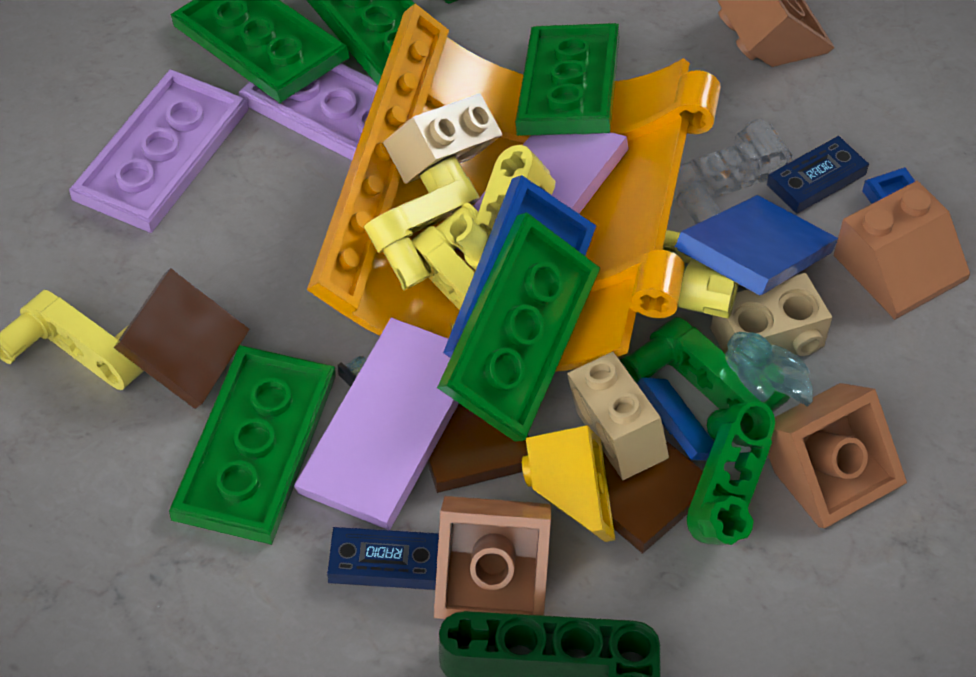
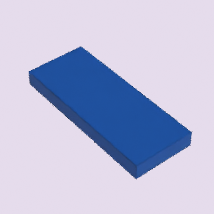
(677, 417)

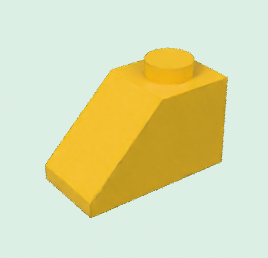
(571, 475)

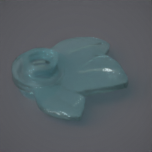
(768, 368)

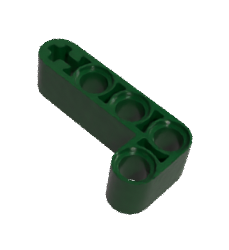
(548, 639)

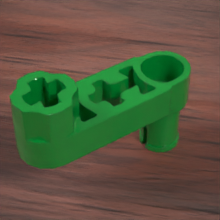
(695, 359)
(716, 495)

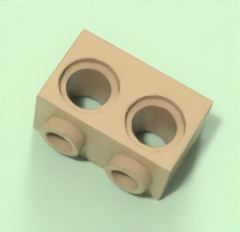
(442, 133)
(785, 316)
(619, 414)

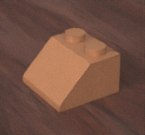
(775, 30)
(903, 249)
(836, 453)
(492, 556)

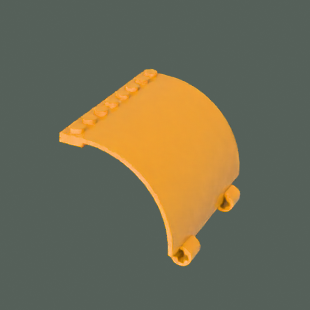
(628, 208)

